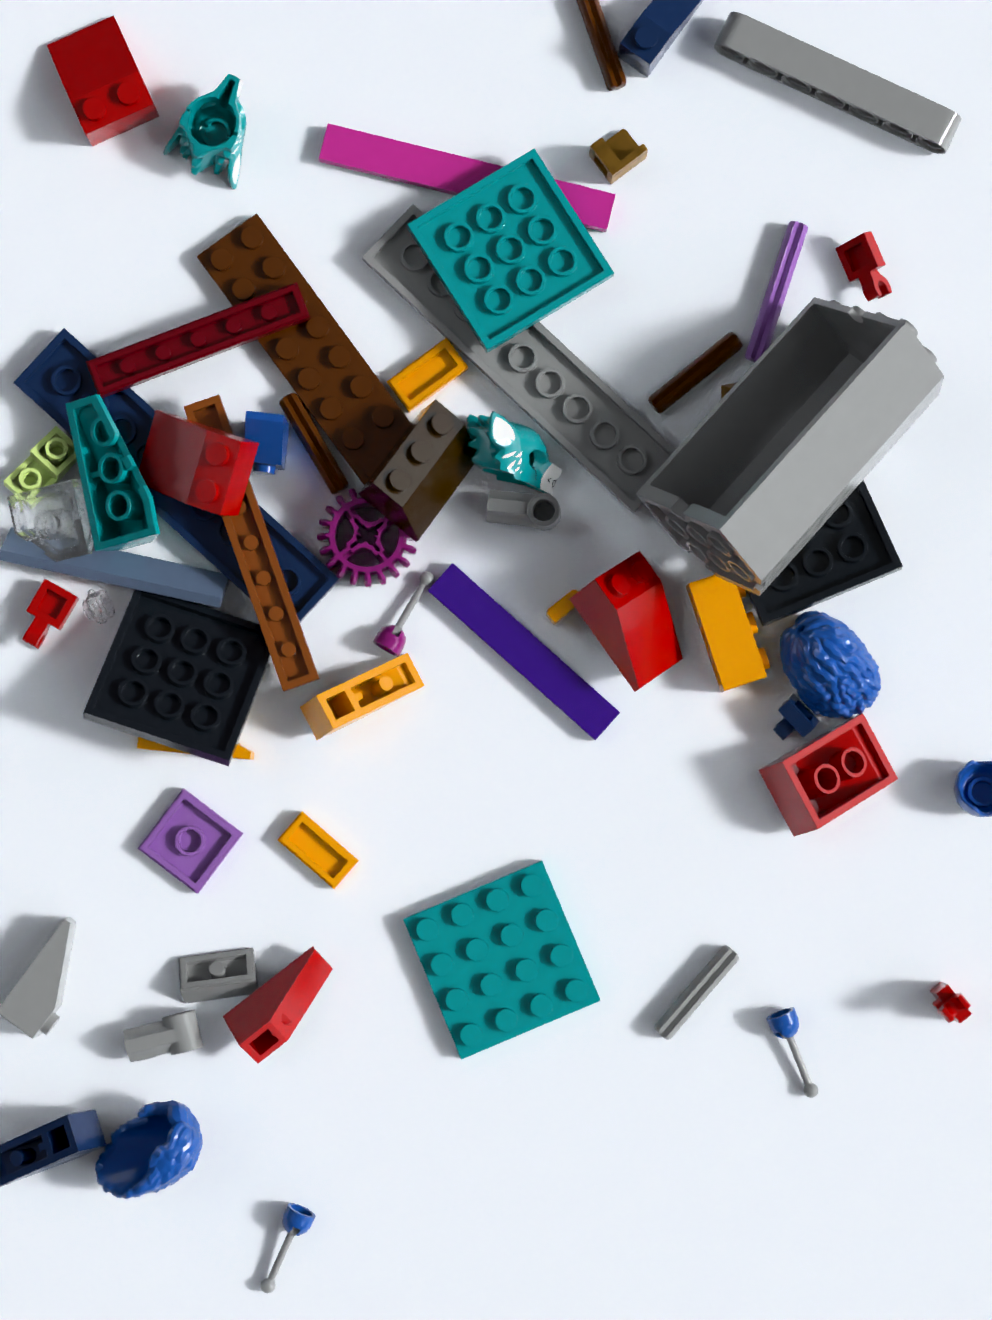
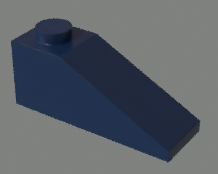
(655, 33)
(50, 1146)

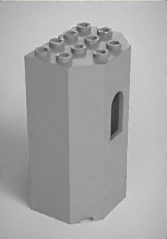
(792, 440)

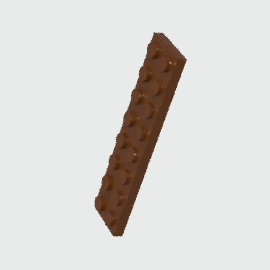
(311, 355)

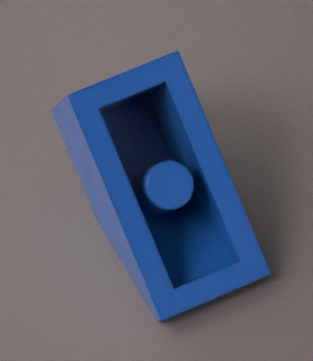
(272, 435)

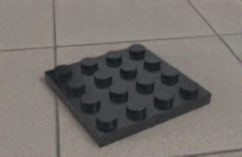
(840, 557)
(180, 676)

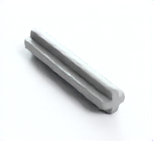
(696, 992)

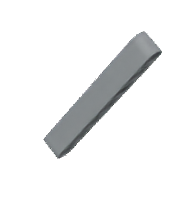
(837, 83)

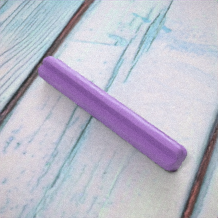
(776, 290)

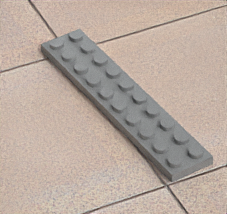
(534, 374)

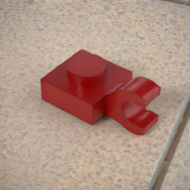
(861, 262)
(51, 608)
(949, 1004)

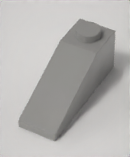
(41, 988)

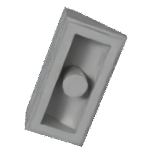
(218, 975)

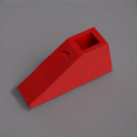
(275, 1009)

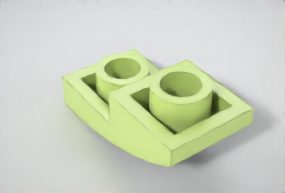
(46, 464)

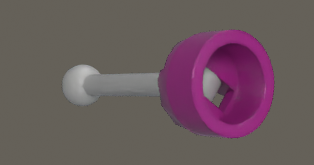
(391, 637)

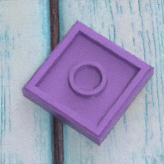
(190, 841)

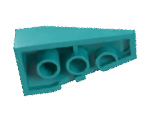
(114, 491)

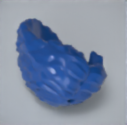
(829, 666)
(150, 1151)

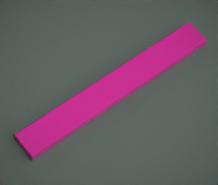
(441, 170)

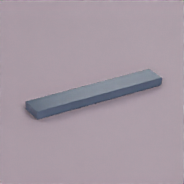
(126, 571)

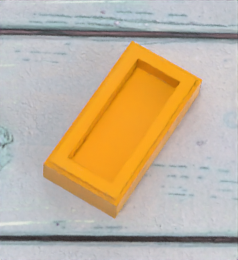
(427, 375)
(318, 850)

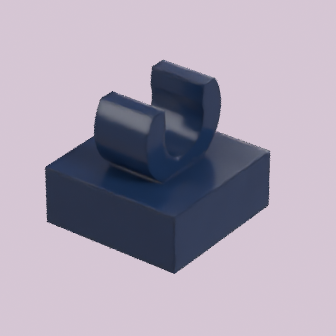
(796, 718)

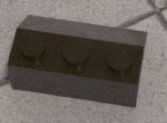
(421, 470)

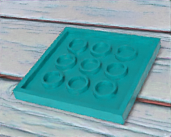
(510, 250)
(501, 959)

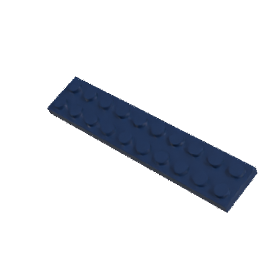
(63, 376)

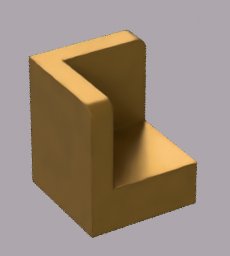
(617, 155)

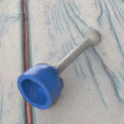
(785, 1025)
(296, 1222)

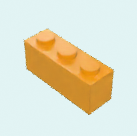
(727, 632)

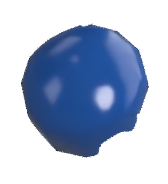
(974, 788)

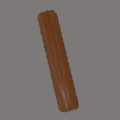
(602, 44)
(695, 372)
(313, 443)

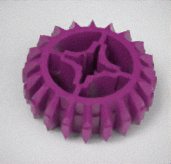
(353, 547)

